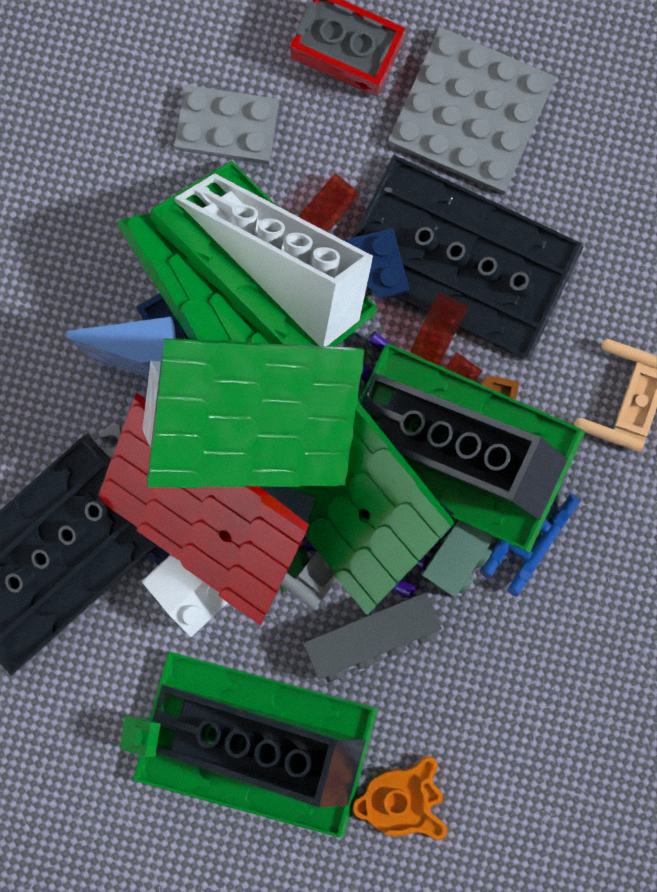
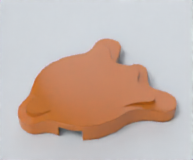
(402, 801)

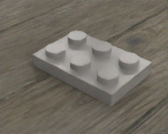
(227, 124)

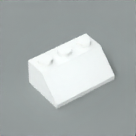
(183, 595)

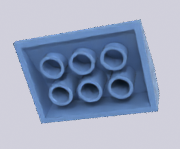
(126, 344)

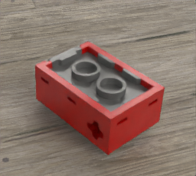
(348, 43)

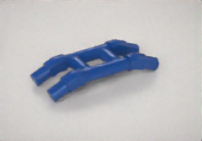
(550, 531)

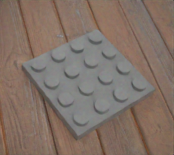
(471, 110)

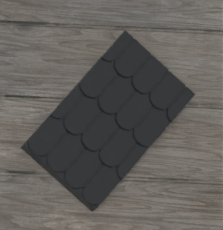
(473, 253)
(60, 552)

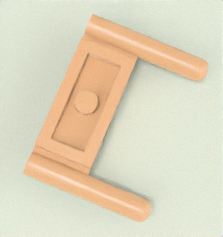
(637, 405)

